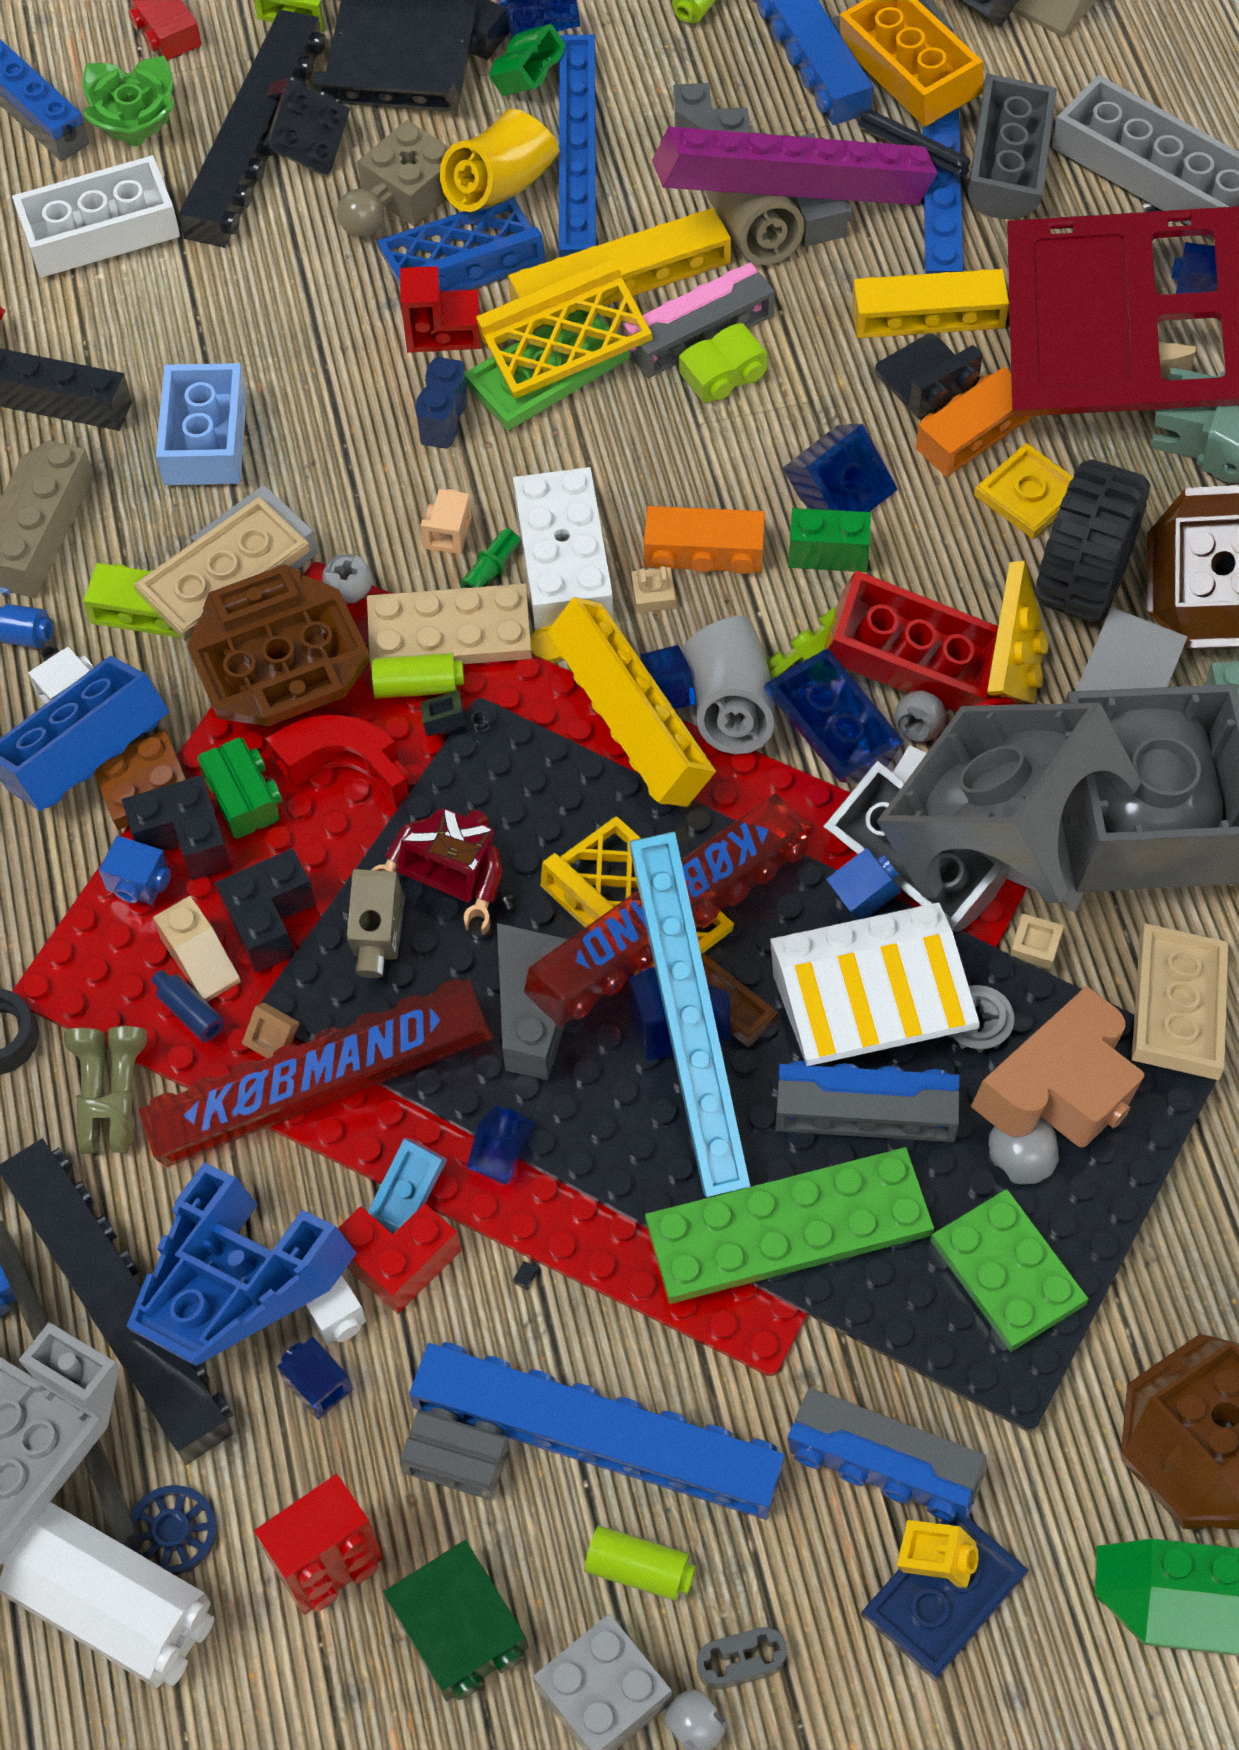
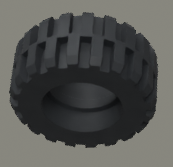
(1092, 540)

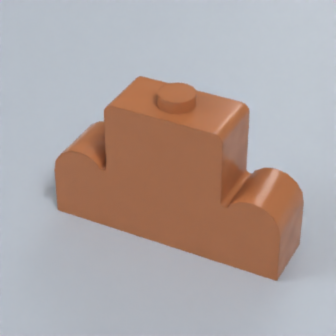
(1064, 1075)

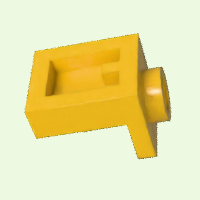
(938, 1552)

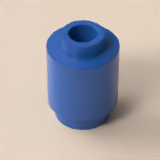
(25, 626)

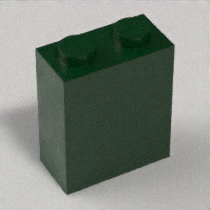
(457, 1622)

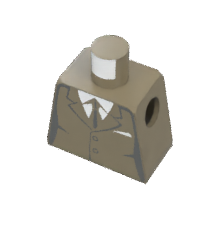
(375, 919)

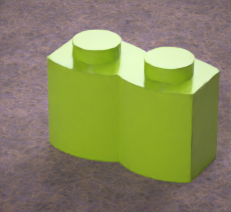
(723, 362)

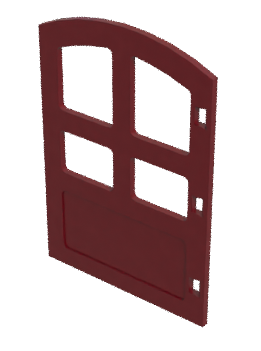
(1092, 313)

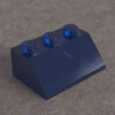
(835, 716)

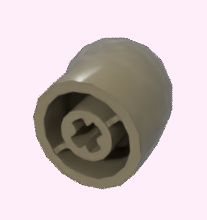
(760, 225)

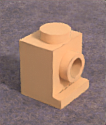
(447, 522)

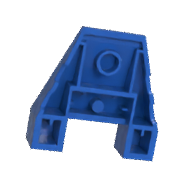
(222, 1286)

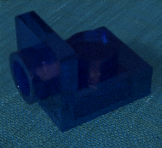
(499, 1143)

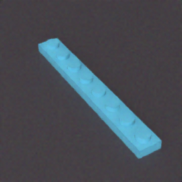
(689, 1014)

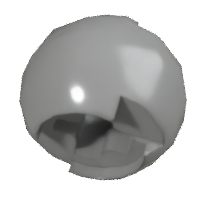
(349, 576)
(920, 716)
(695, 1721)

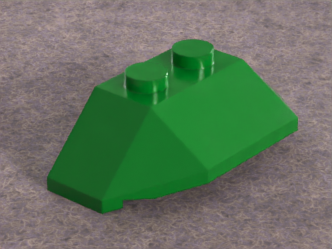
(1172, 1593)

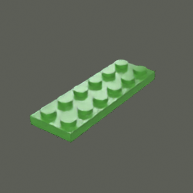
(788, 1225)

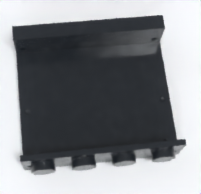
(400, 53)

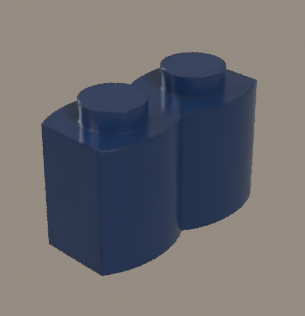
(441, 402)

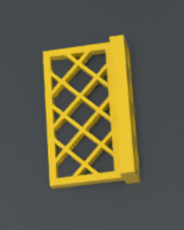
(551, 307)
(583, 901)

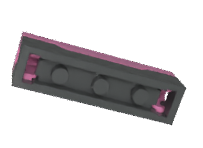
(699, 315)

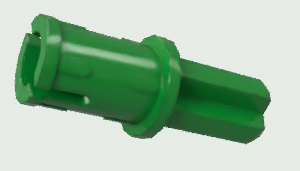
(491, 561)

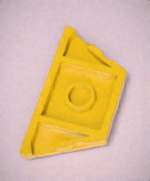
(1019, 641)

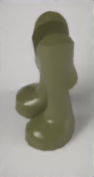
(91, 1047)

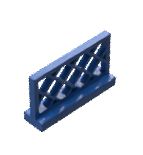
(469, 265)

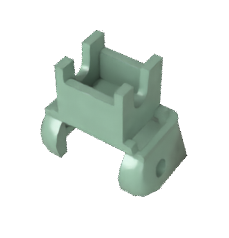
(1202, 433)

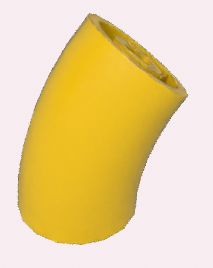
(497, 162)

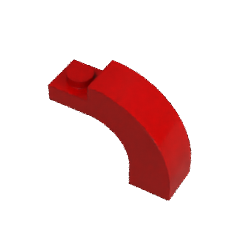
(339, 742)

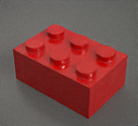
(320, 1545)

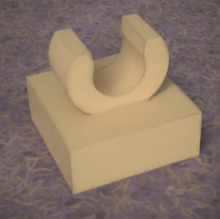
(653, 589)
(1036, 941)

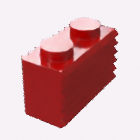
(166, 26)

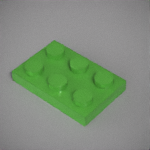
(1009, 1270)

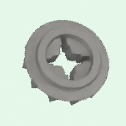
(994, 1008)

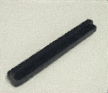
(898, 134)

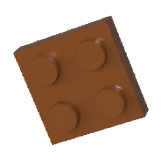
(138, 769)

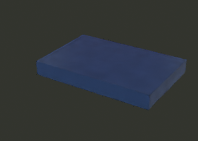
(933, 1617)

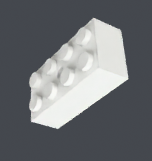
(96, 216)
(561, 542)

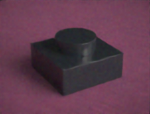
(443, 713)

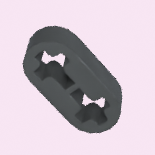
(738, 1646)

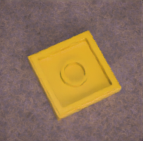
(1025, 490)

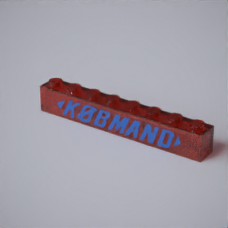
(618, 942)
(315, 1072)

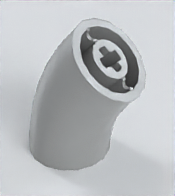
(729, 685)

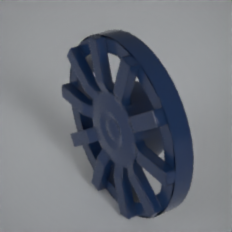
(172, 1527)

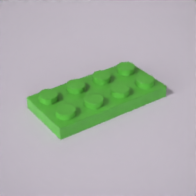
(491, 389)

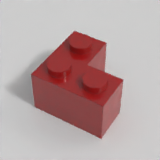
(436, 317)
(401, 1262)

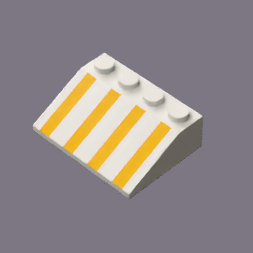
(873, 984)

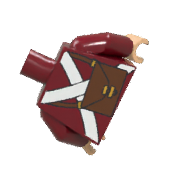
(451, 856)

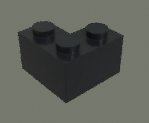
(180, 817)
(260, 900)

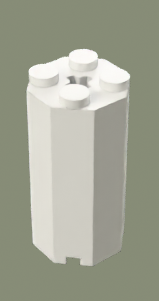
(106, 1596)

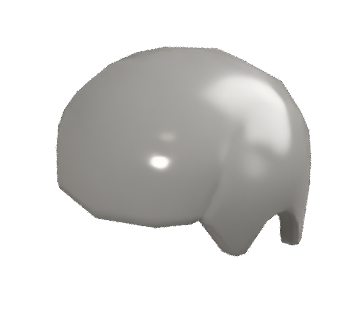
(1026, 1157)

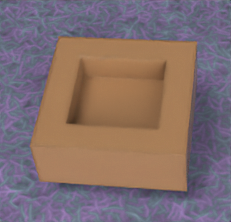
(269, 1030)

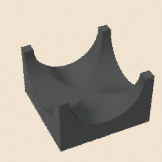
(1001, 789)

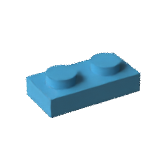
(406, 1184)

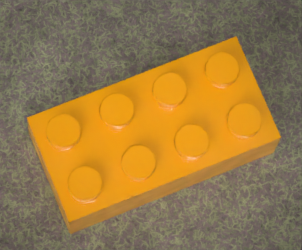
(912, 56)

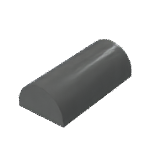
(1011, 147)
(968, 876)

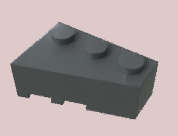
(527, 1032)

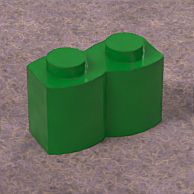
(527, 60)

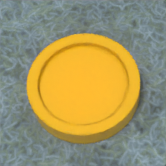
(543, 645)

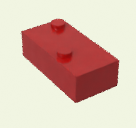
(912, 642)

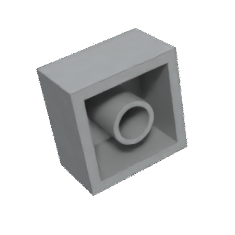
(603, 1688)

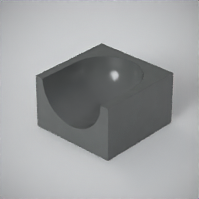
(1186, 810)

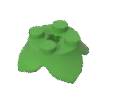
(129, 103)

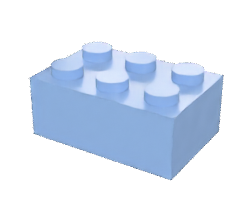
(201, 424)

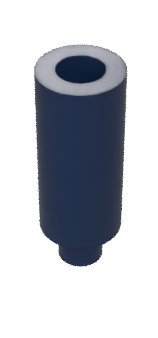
(188, 1006)

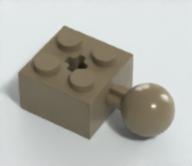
(395, 175)

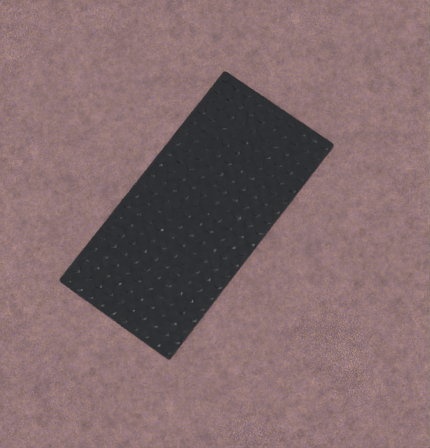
(622, 1122)

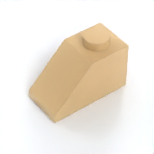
(196, 949)

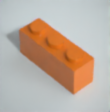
(969, 423)
(704, 539)

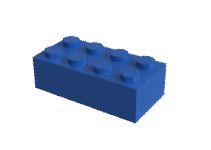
(78, 732)

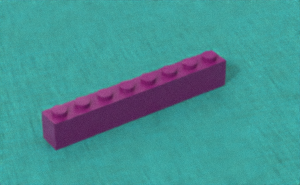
(793, 166)

